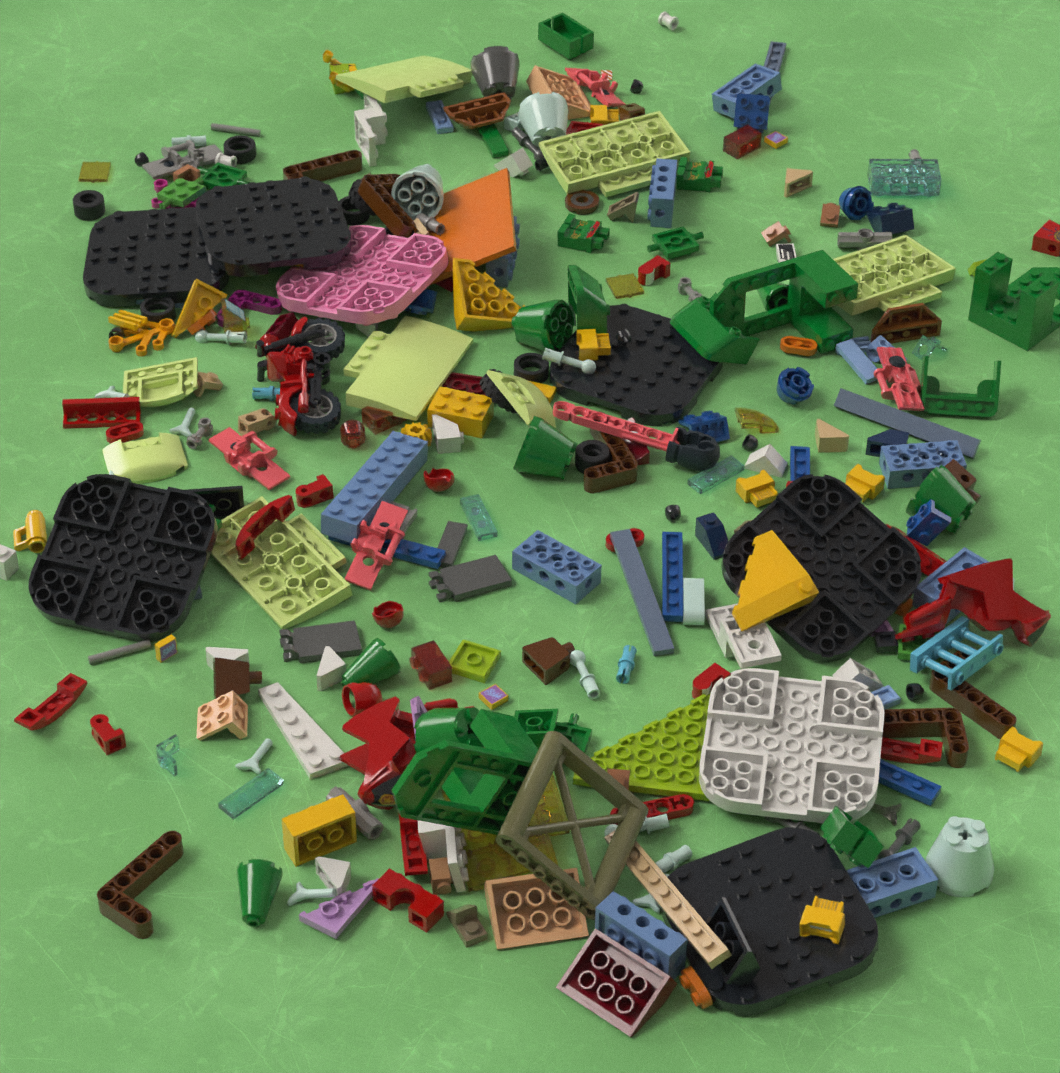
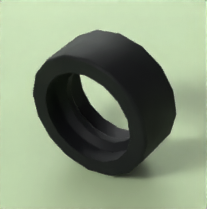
(240, 142)
(352, 218)
(151, 304)
(531, 360)

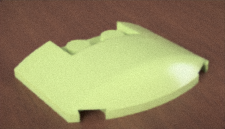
(162, 383)
(524, 397)
(146, 459)

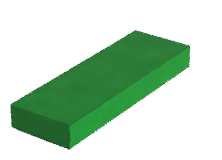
(493, 141)

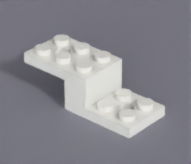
(370, 128)
(749, 647)
(447, 842)

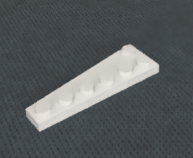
(307, 740)

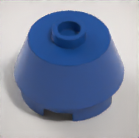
(856, 202)
(794, 385)

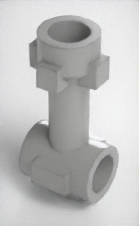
(684, 288)
(205, 429)

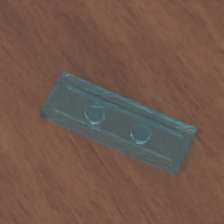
(719, 473)
(478, 517)
(250, 793)

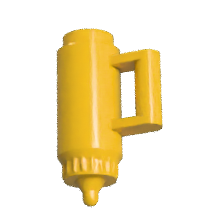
(35, 533)

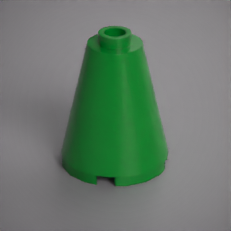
(774, 295)
(372, 665)
(257, 888)

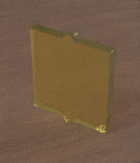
(94, 171)
(624, 286)

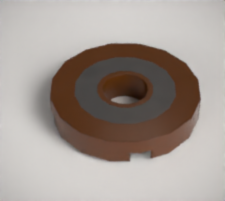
(582, 202)

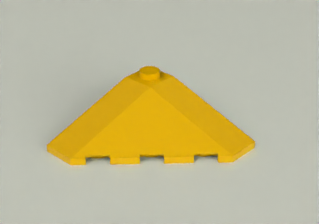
(478, 301)
(772, 583)

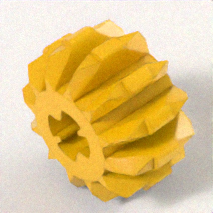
(419, 431)

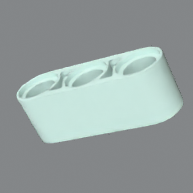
(693, 601)

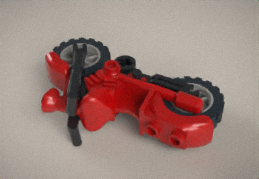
(300, 370)

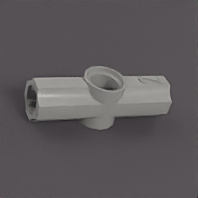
(862, 239)
(365, 821)

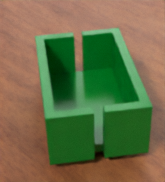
(566, 35)
(852, 838)

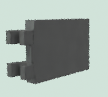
(470, 579)
(310, 641)

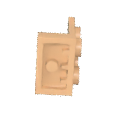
(221, 713)

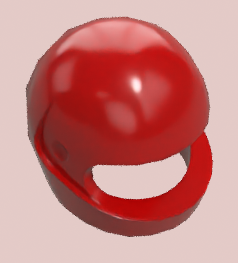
(365, 696)

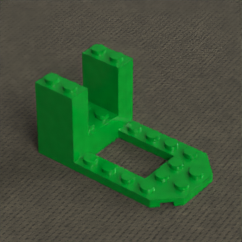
(814, 288)
(997, 303)
(477, 799)

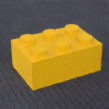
(466, 409)
(319, 830)

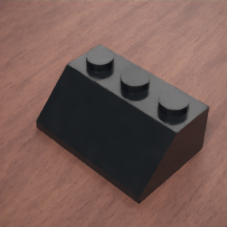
(225, 499)
(742, 964)

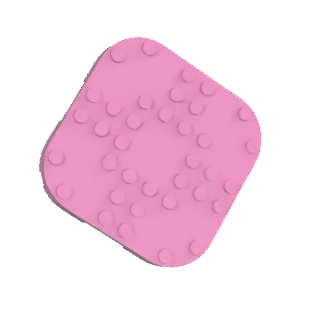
(371, 282)

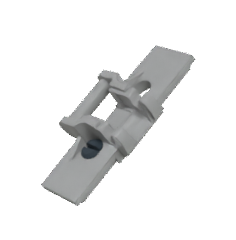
(173, 161)

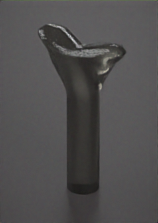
(888, 812)

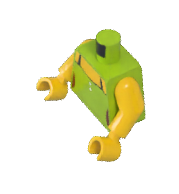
(336, 68)

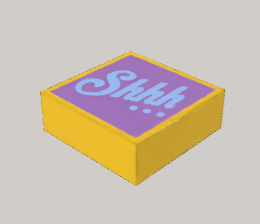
(775, 139)
(166, 648)
(493, 696)

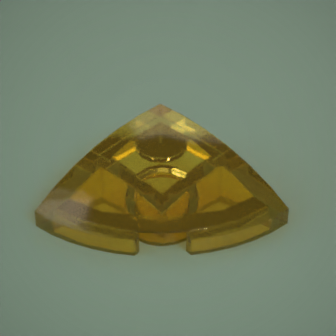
(754, 419)

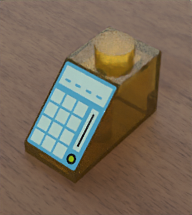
(233, 317)

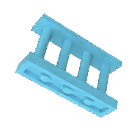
(948, 639)

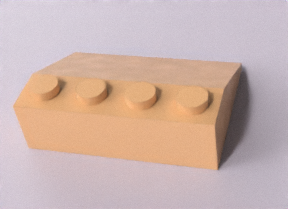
(548, 81)
(530, 913)

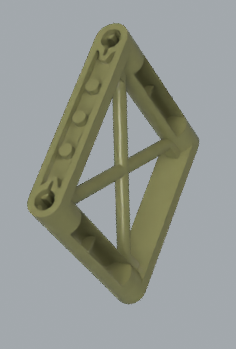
(515, 831)

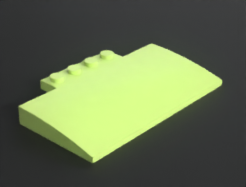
(408, 78)
(613, 155)
(894, 275)
(404, 367)
(288, 569)

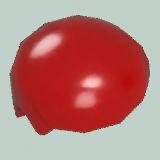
(439, 479)
(388, 614)

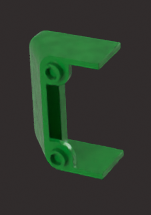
(587, 300)
(710, 336)
(980, 404)

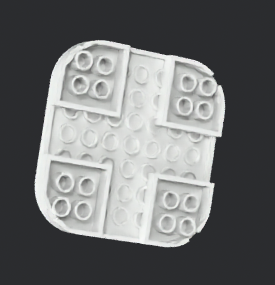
(791, 746)

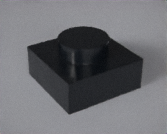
(885, 641)

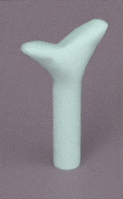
(110, 393)
(184, 427)
(252, 763)
(303, 893)
(648, 901)

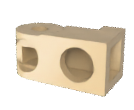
(256, 421)

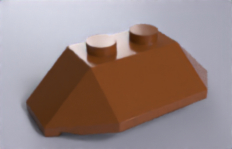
(479, 111)
(907, 323)

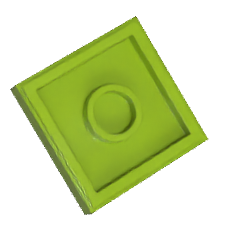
(474, 661)

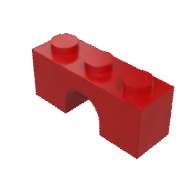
(395, 889)

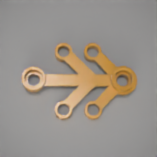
(163, 328)

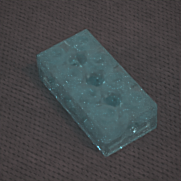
(904, 172)

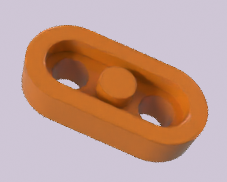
(207, 319)
(798, 346)
(699, 993)

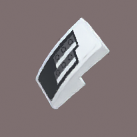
(785, 252)

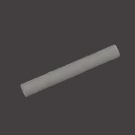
(233, 129)
(119, 651)

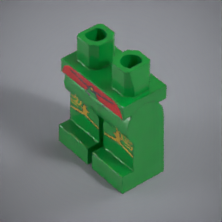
(698, 175)
(582, 234)

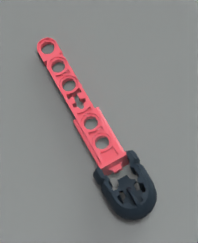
(688, 449)

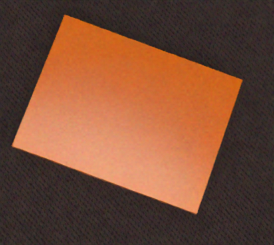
(477, 221)

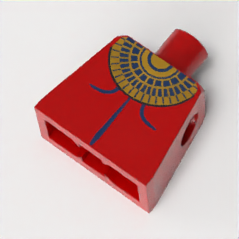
(1047, 239)

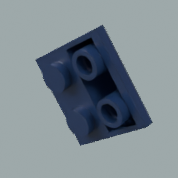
(891, 219)

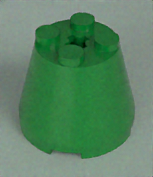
(545, 324)
(545, 450)
(948, 496)
(446, 724)

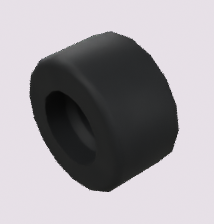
(88, 205)
(590, 454)

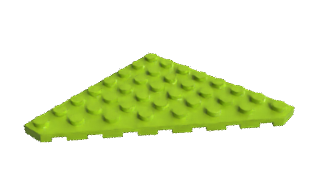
(663, 754)

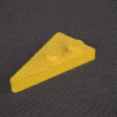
(199, 301)

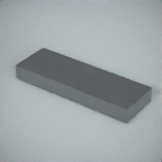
(452, 541)

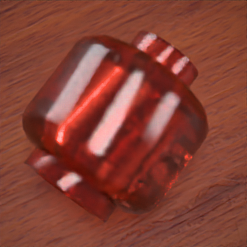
(352, 434)

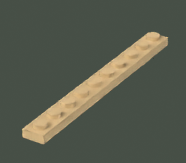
(675, 906)

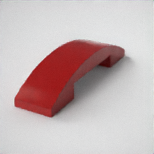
(277, 509)
(55, 706)
(907, 752)
(412, 850)

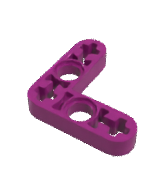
(246, 299)

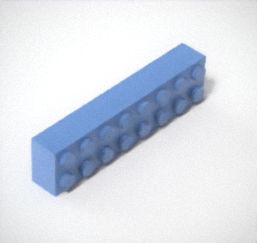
(376, 481)

